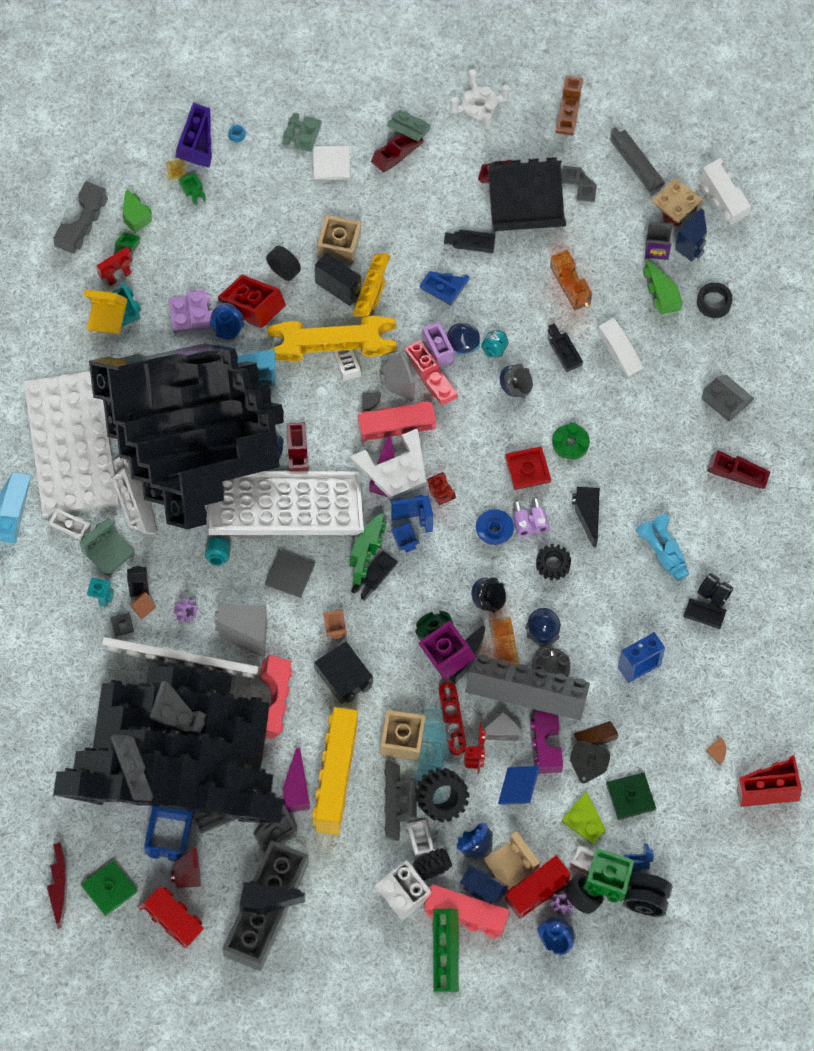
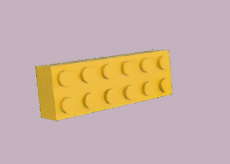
(335, 771)

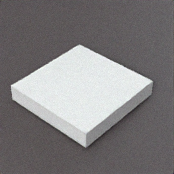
(331, 162)

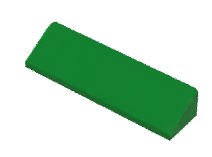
(445, 950)

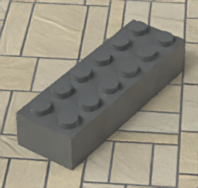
(527, 687)
(255, 934)

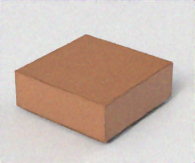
(142, 605)

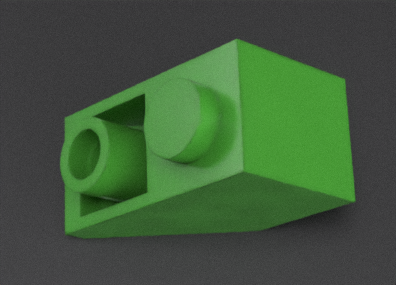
(135, 213)

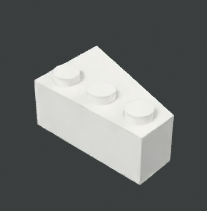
(722, 192)

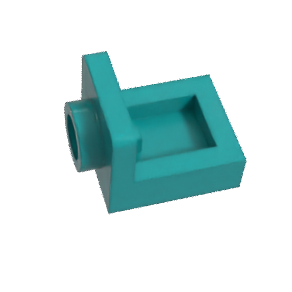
(102, 590)

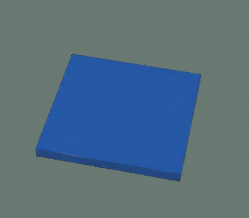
(518, 785)

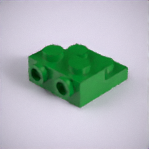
(608, 875)

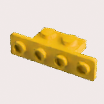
(372, 286)

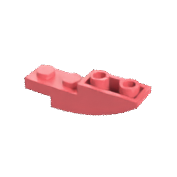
(430, 374)

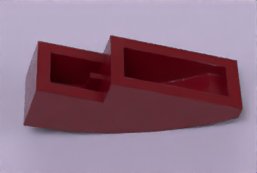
(394, 152)
(297, 446)
(738, 470)

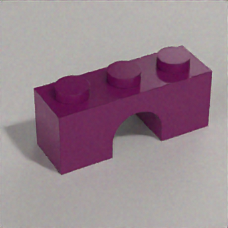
(547, 758)

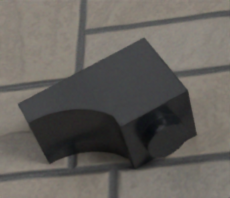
(137, 580)

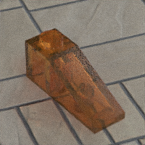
(504, 639)

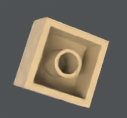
(339, 238)
(402, 735)

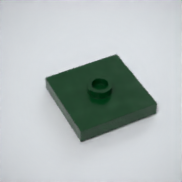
(631, 796)

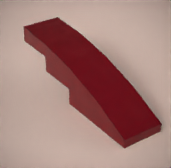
(58, 890)

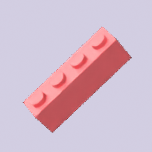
(396, 421)
(472, 912)

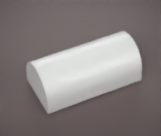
(69, 524)

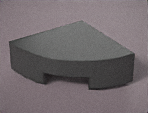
(370, 400)

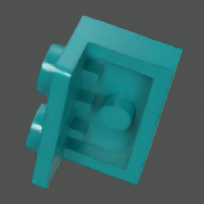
(132, 308)

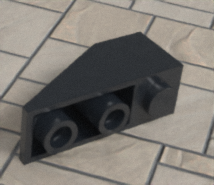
(264, 899)

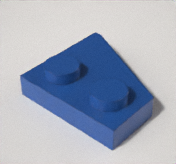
(444, 286)

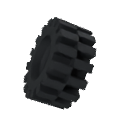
(552, 551)
(432, 864)

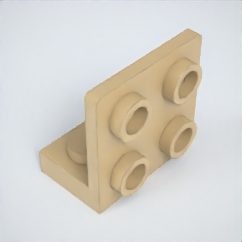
(677, 200)
(512, 861)

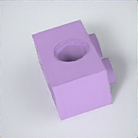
(438, 344)

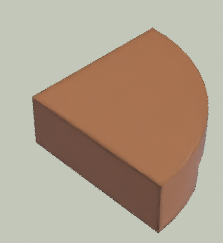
(717, 751)

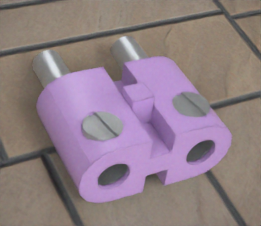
(532, 521)

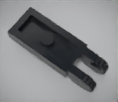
(376, 574)

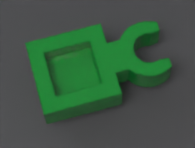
(192, 186)

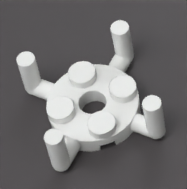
(479, 93)

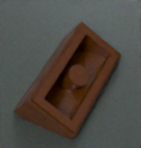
(598, 734)

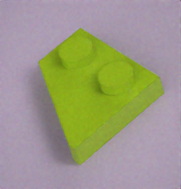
(585, 820)

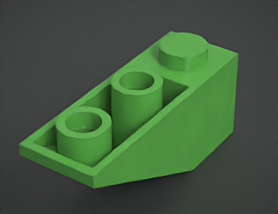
(667, 293)

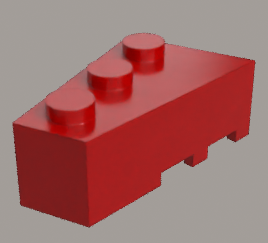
(771, 785)
(538, 887)
(172, 916)

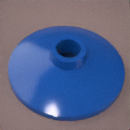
(497, 519)

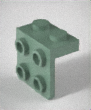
(106, 547)

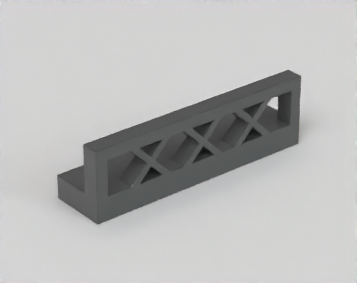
(636, 159)

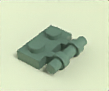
(307, 134)

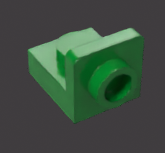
(127, 240)

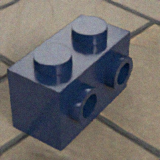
(482, 883)

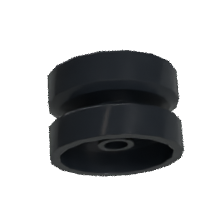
(648, 894)

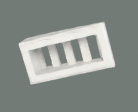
(351, 373)
(419, 851)

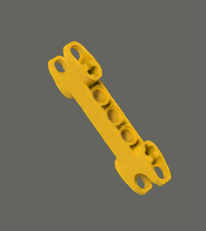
(325, 339)

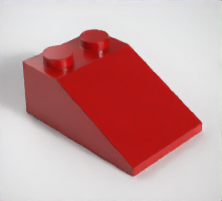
(254, 300)

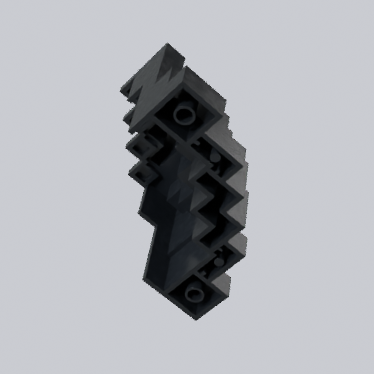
(188, 424)
(185, 771)

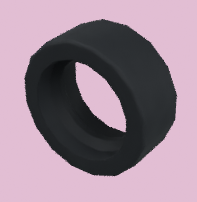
(283, 263)
(714, 312)
(579, 897)

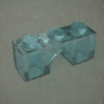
(437, 735)

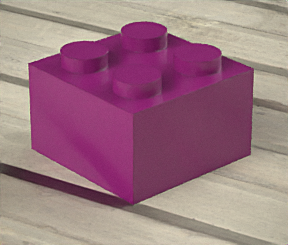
(447, 650)

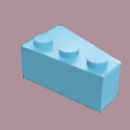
(265, 363)

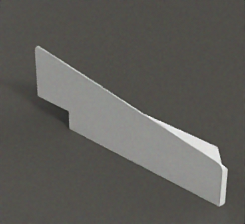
(130, 494)

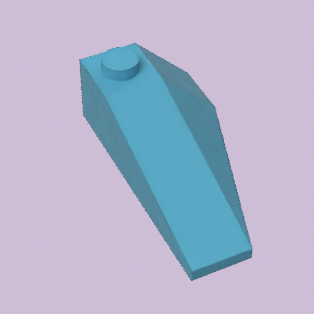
(12, 506)

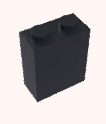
(338, 279)
(344, 673)

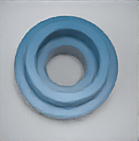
(236, 129)

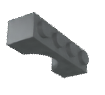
(71, 235)

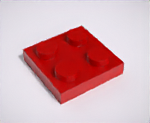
(527, 468)

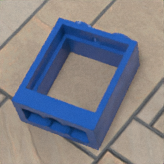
(638, 660)
(174, 814)

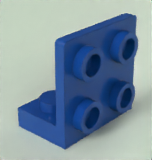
(414, 507)

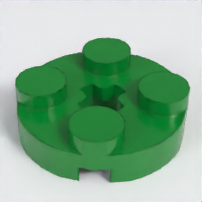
(570, 451)

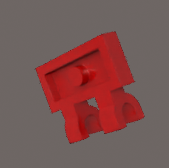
(112, 264)

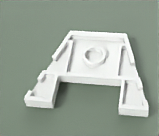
(397, 474)

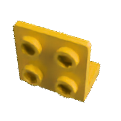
(106, 311)

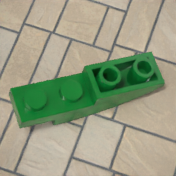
(366, 546)

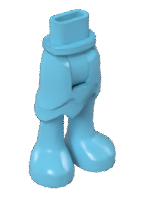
(670, 556)

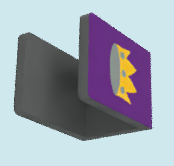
(658, 241)

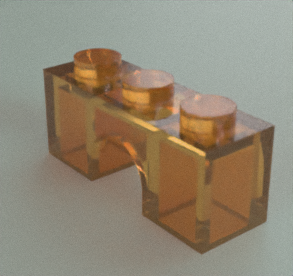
(576, 290)

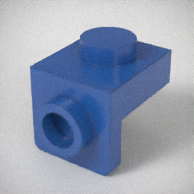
(405, 537)
(642, 861)

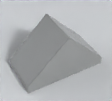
(503, 730)

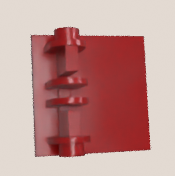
(475, 755)

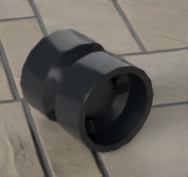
(714, 589)

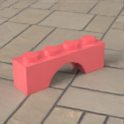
(275, 674)

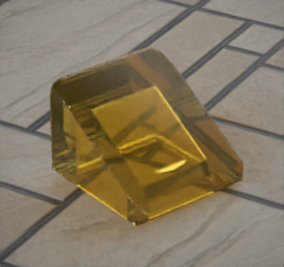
(175, 169)

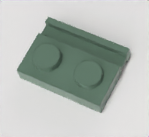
(409, 125)

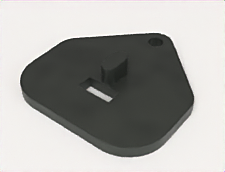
(587, 766)

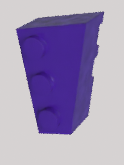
(196, 137)

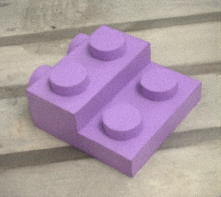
(190, 311)

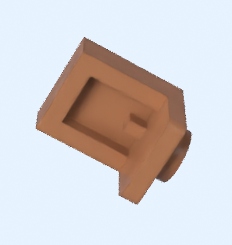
(334, 624)

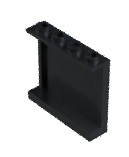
(526, 194)

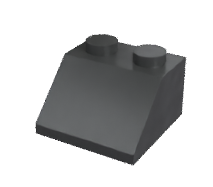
(726, 397)

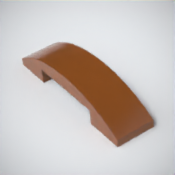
(569, 105)

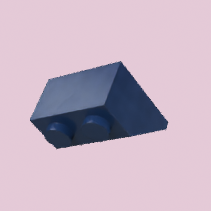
(692, 237)

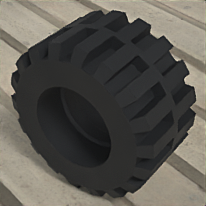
(452, 805)

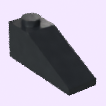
(587, 509)

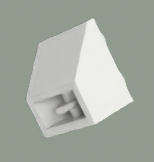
(404, 890)

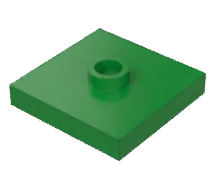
(109, 888)

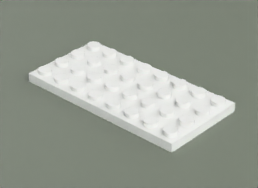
(70, 444)
(289, 504)

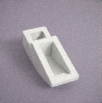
(619, 347)

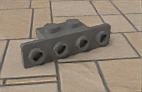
(132, 766)
(399, 800)

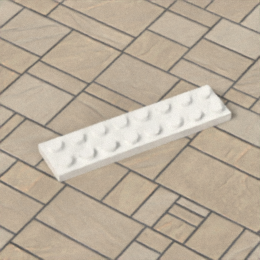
(189, 660)

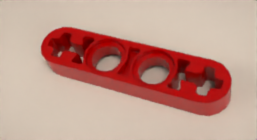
(452, 718)

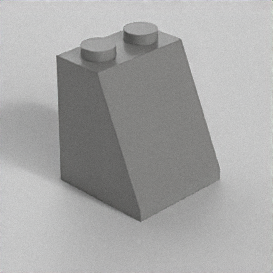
(243, 626)

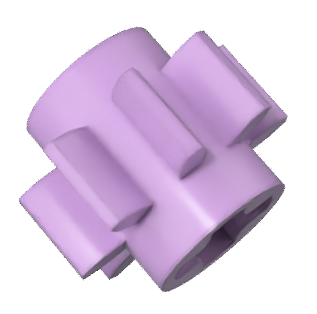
(185, 610)
(564, 908)

